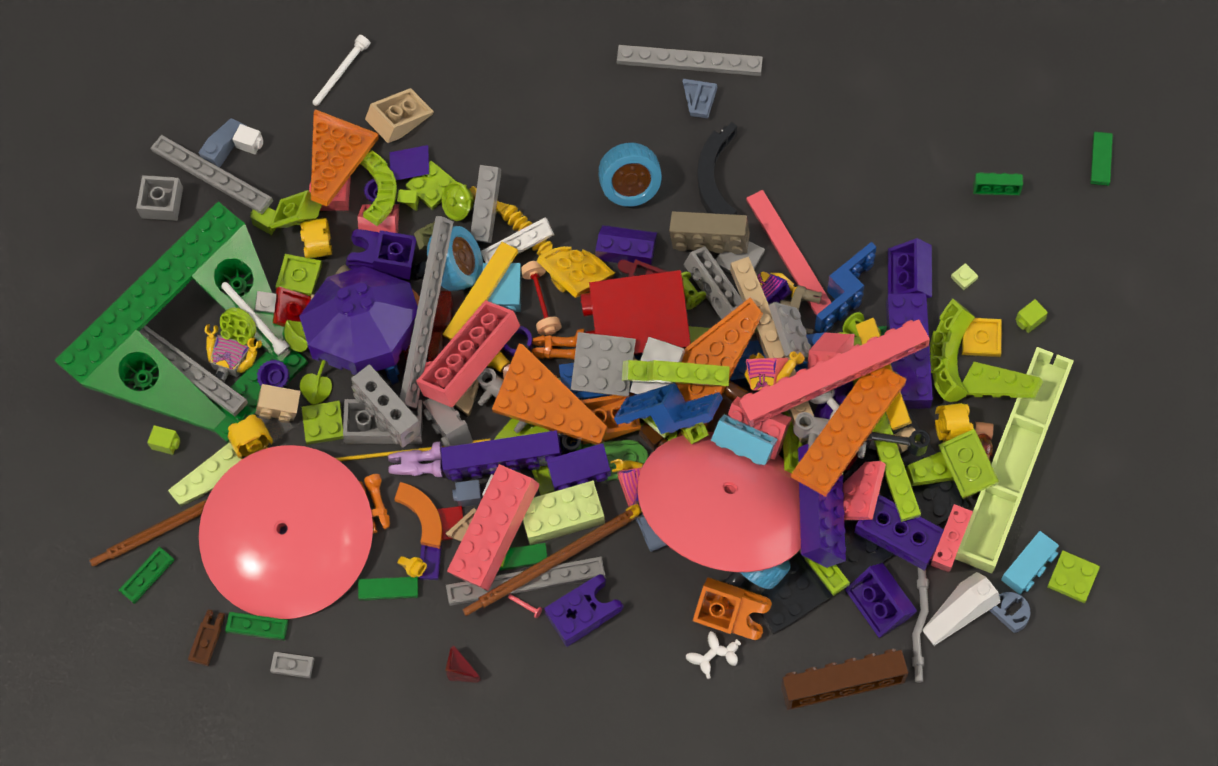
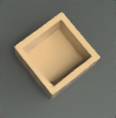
(277, 403)

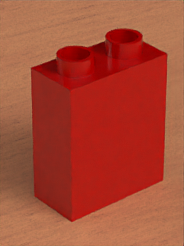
(640, 308)

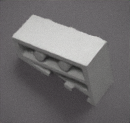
(447, 423)

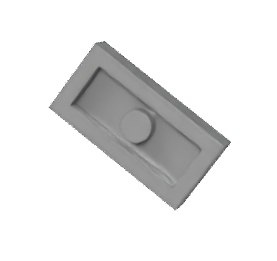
(292, 665)

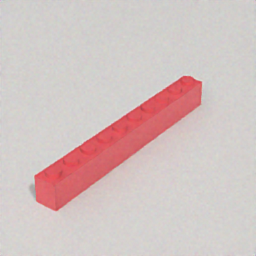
(834, 372)

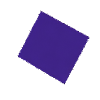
(410, 162)

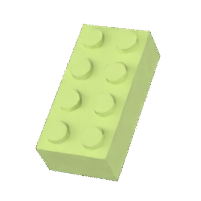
(563, 513)

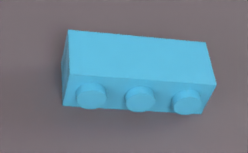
(744, 440)
(1030, 563)

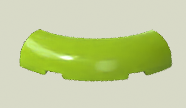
(945, 348)

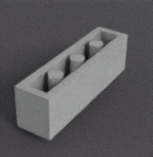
(485, 203)

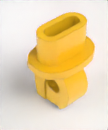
(413, 566)

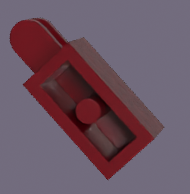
(637, 268)

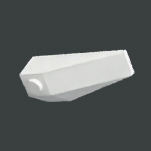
(965, 604)

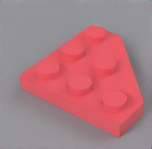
(862, 491)

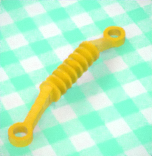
(518, 222)

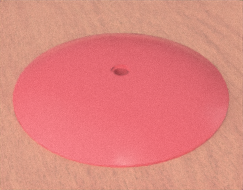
(720, 505)
(309, 563)

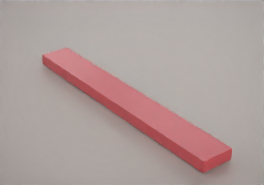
(786, 247)

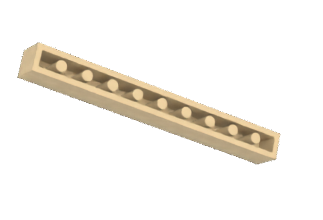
(766, 332)

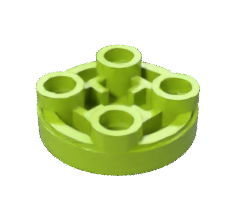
(237, 325)

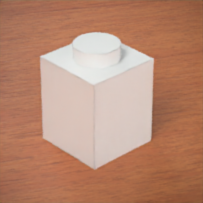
(248, 139)

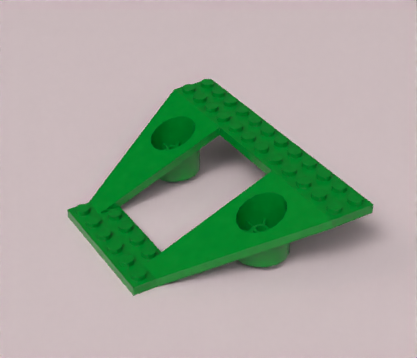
(115, 349)

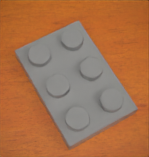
(790, 329)

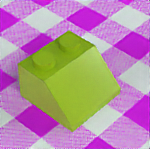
(295, 210)

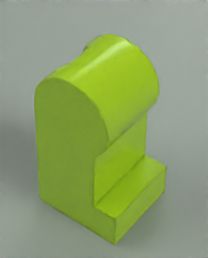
(694, 433)

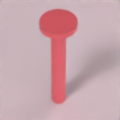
(537, 611)

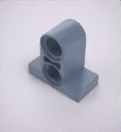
(652, 540)

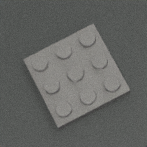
(600, 364)

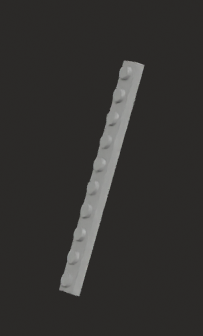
(426, 310)

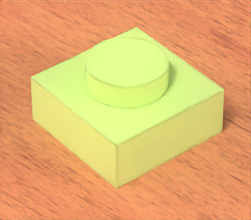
(964, 276)

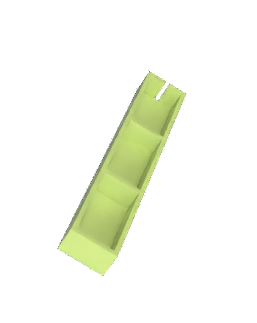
(1013, 464)

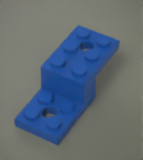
(845, 289)
(668, 408)

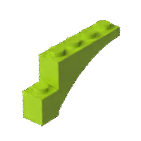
(675, 372)

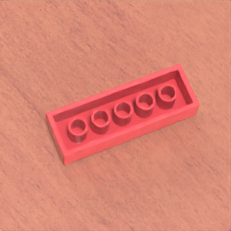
(468, 353)
(493, 527)

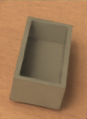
(715, 231)

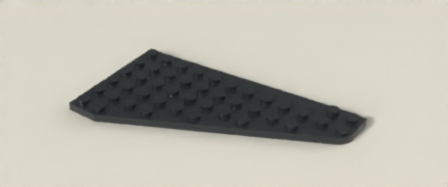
(803, 589)

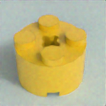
(316, 238)
(952, 421)
(249, 436)

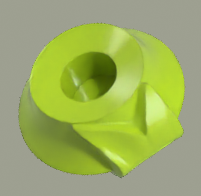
(457, 201)

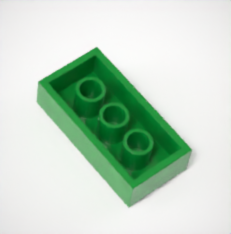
(997, 184)

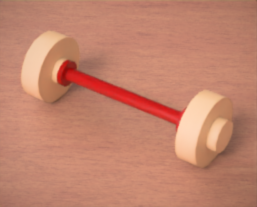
(547, 325)

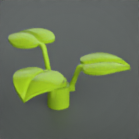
(312, 386)

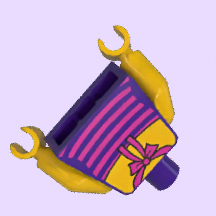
(775, 286)

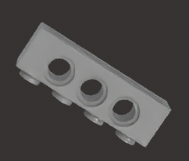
(713, 281)

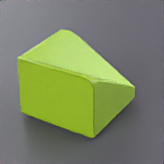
(409, 197)

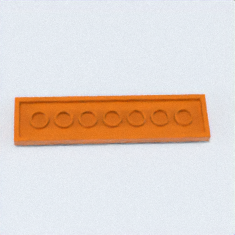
(848, 430)

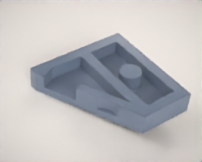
(699, 97)

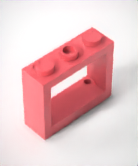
(951, 538)

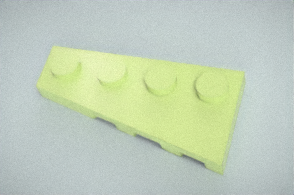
(204, 476)

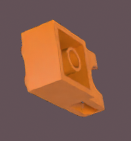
(734, 609)

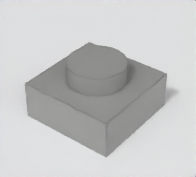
(265, 302)

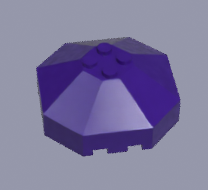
(360, 320)

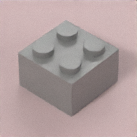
(159, 198)

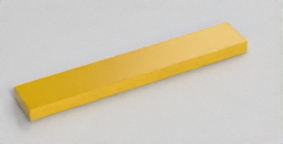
(483, 287)
(897, 411)

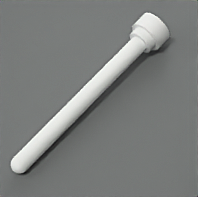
(361, 44)
(278, 345)

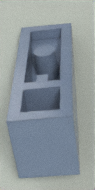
(220, 143)

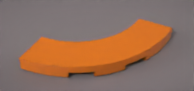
(426, 512)

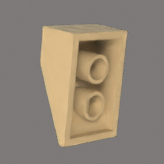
(397, 114)

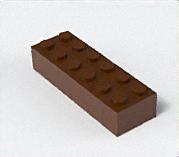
(844, 679)

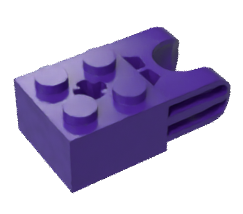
(384, 252)
(585, 607)

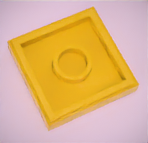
(982, 338)

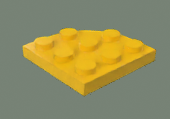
(574, 268)

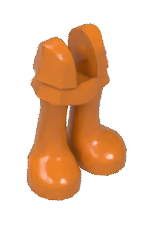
(550, 341)
(373, 484)

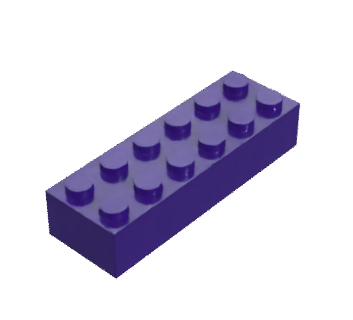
(916, 366)
(512, 452)
(822, 522)

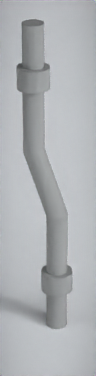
(918, 660)

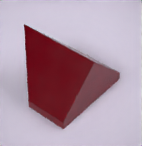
(459, 669)

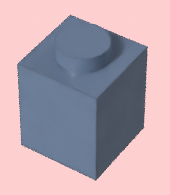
(467, 493)

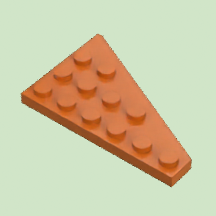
(336, 154)
(721, 346)
(541, 399)

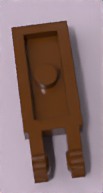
(206, 639)

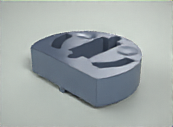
(1023, 613)

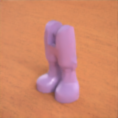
(411, 461)

